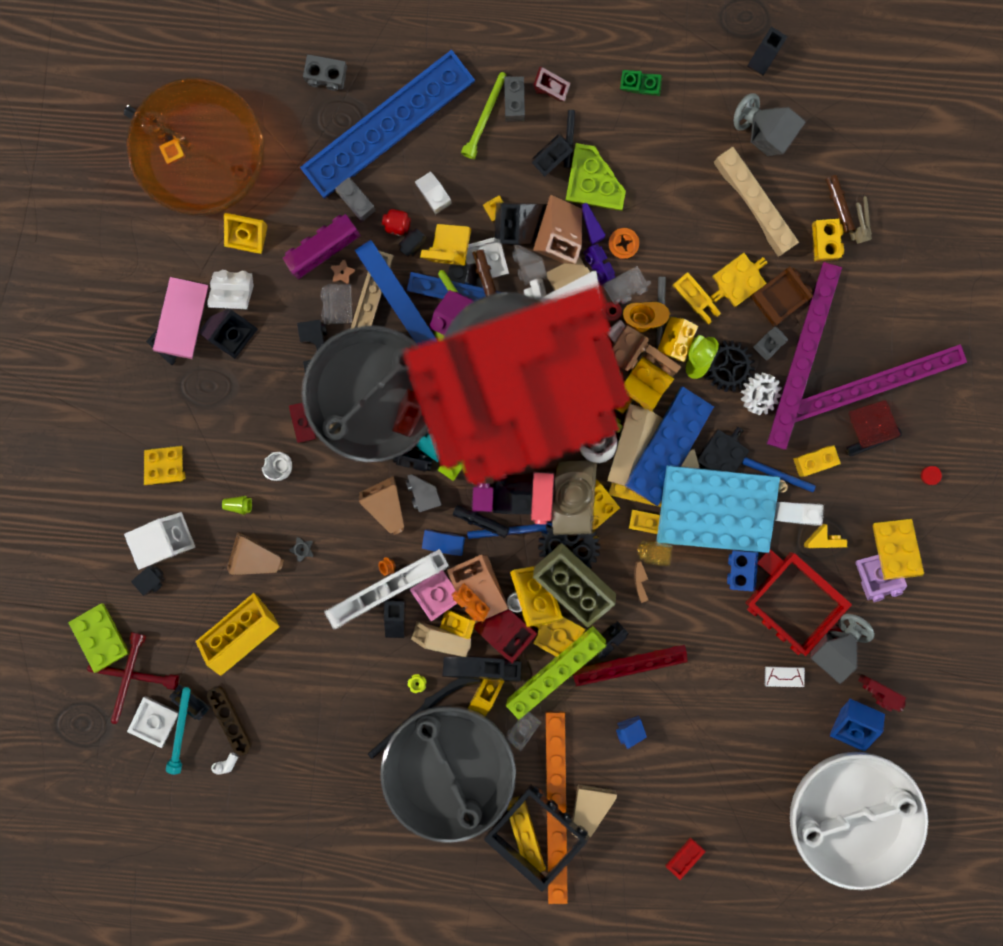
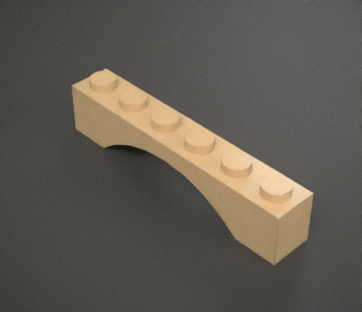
(742, 180)

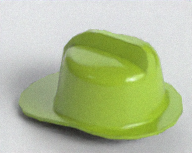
(701, 356)

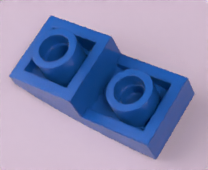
(446, 542)

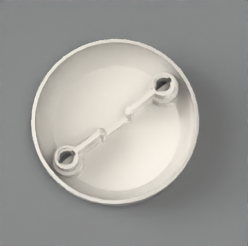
(857, 820)

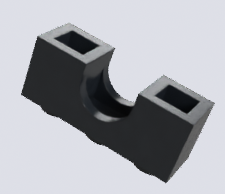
(312, 332)

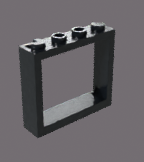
(517, 859)

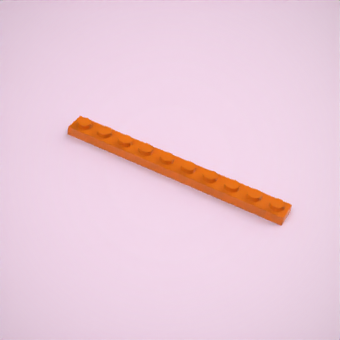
(557, 792)

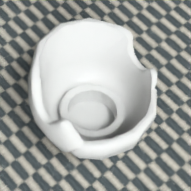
(277, 466)

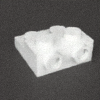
(230, 289)

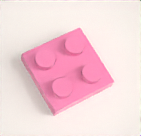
(434, 595)

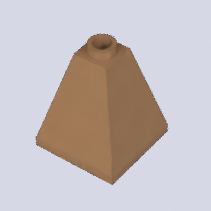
(384, 505)
(252, 557)

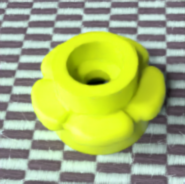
(417, 688)

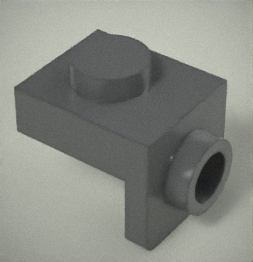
(770, 343)

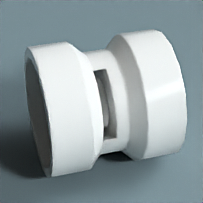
(513, 603)

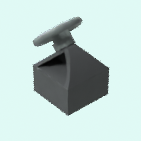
(771, 128)
(838, 650)

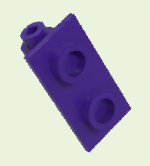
(594, 256)

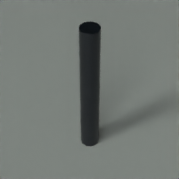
(569, 137)

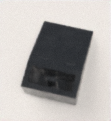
(518, 222)

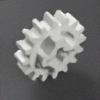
(761, 396)

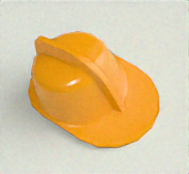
(645, 315)

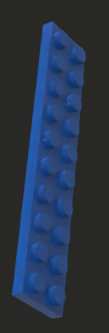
(388, 124)

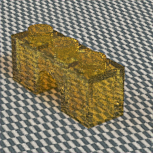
(654, 552)

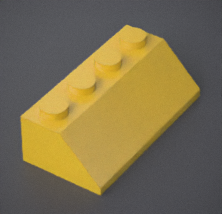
(236, 634)

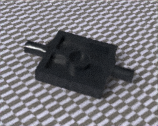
(723, 452)

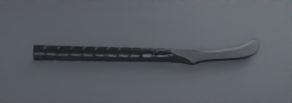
(428, 703)

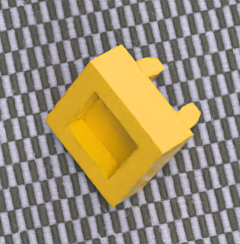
(490, 207)

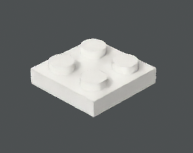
(153, 721)

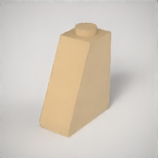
(440, 640)
(592, 806)

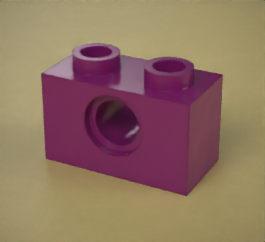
(482, 498)

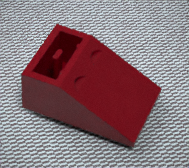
(506, 633)

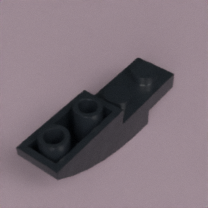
(481, 668)

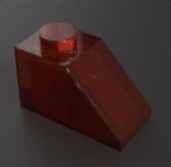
(407, 415)

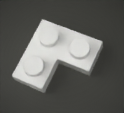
(494, 256)

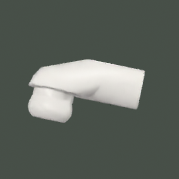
(225, 766)

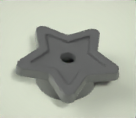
(297, 549)

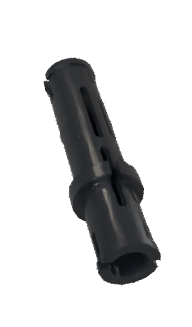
(474, 518)

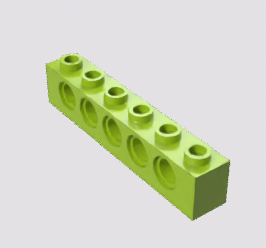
(556, 672)

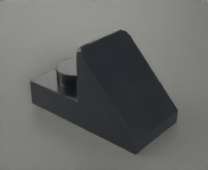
(465, 275)

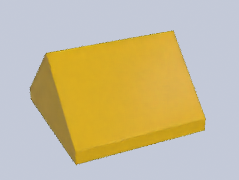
(244, 233)

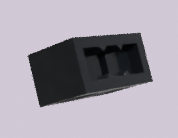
(552, 154)

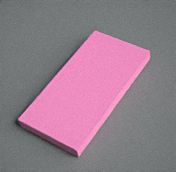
(180, 318)

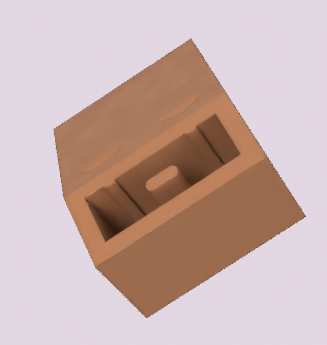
(560, 231)
(481, 579)

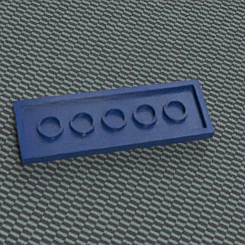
(669, 444)

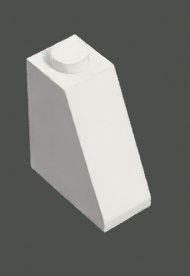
(799, 513)

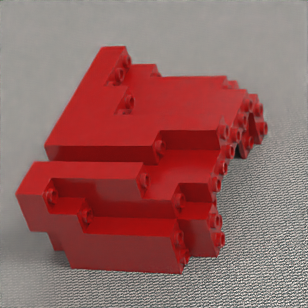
(520, 387)

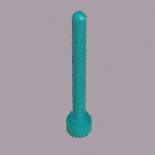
(174, 764)

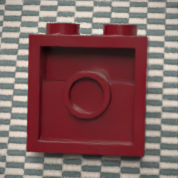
(885, 696)

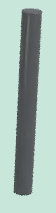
(661, 299)

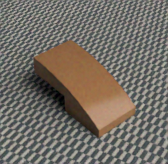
(640, 576)

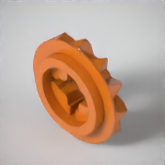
(631, 248)

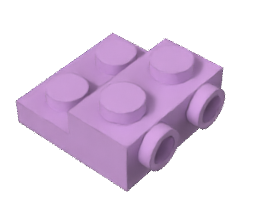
(873, 581)

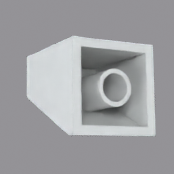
(159, 540)

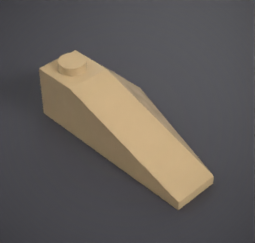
(635, 435)

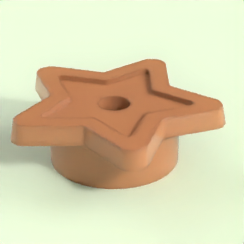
(342, 267)

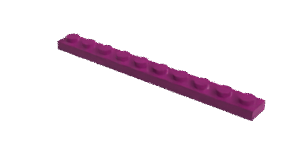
(804, 356)
(880, 382)

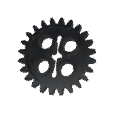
(588, 542)

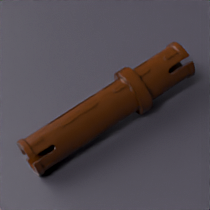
(838, 198)
(483, 270)

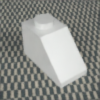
(433, 192)

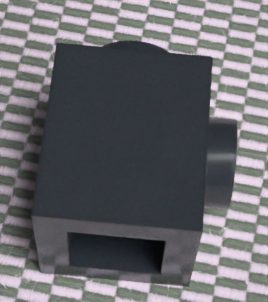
(149, 580)

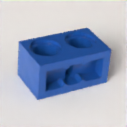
(748, 571)

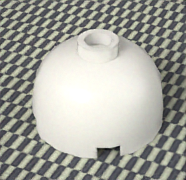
(601, 451)

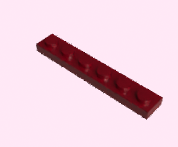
(630, 665)

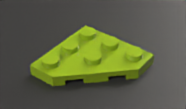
(593, 180)

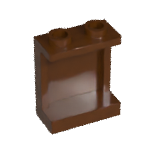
(782, 296)

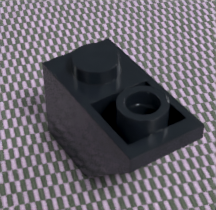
(767, 51)
(394, 618)

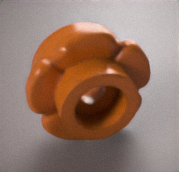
(387, 566)

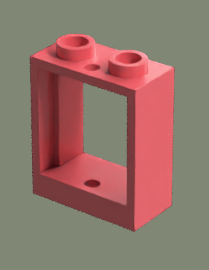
(542, 497)

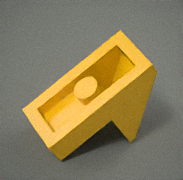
(820, 539)
(457, 624)

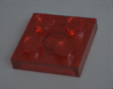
(874, 424)

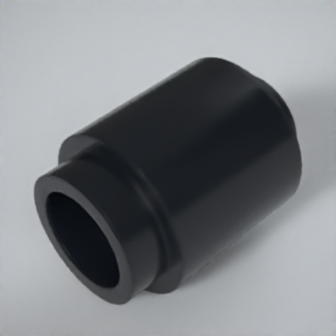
(412, 242)

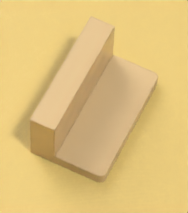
(566, 274)

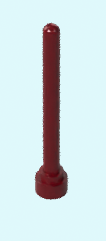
(136, 641)
(169, 681)

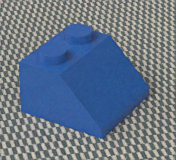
(858, 725)

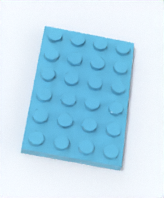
(718, 509)

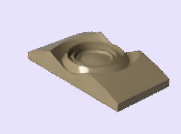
(574, 497)

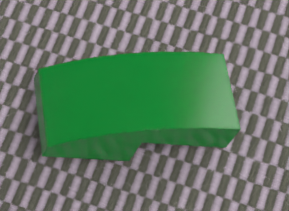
(641, 83)

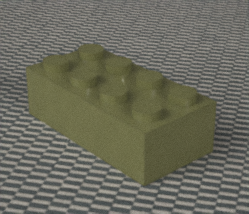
(574, 585)

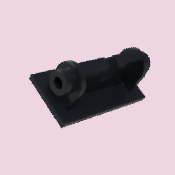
(421, 460)
(614, 633)
(196, 707)

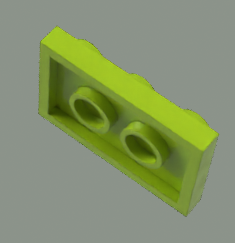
(98, 638)

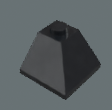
(228, 331)
(513, 495)

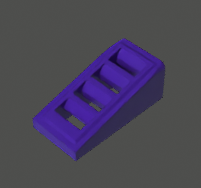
(594, 229)

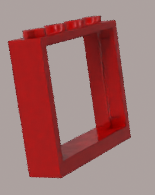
(824, 627)

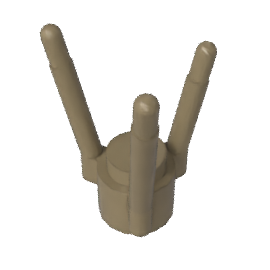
(864, 232)

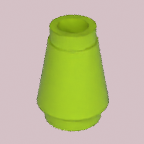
(237, 504)

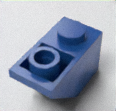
(631, 731)

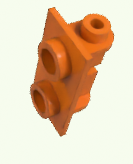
(475, 606)

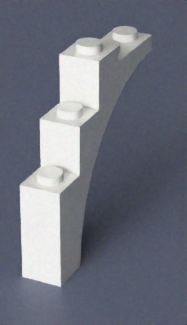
(386, 588)

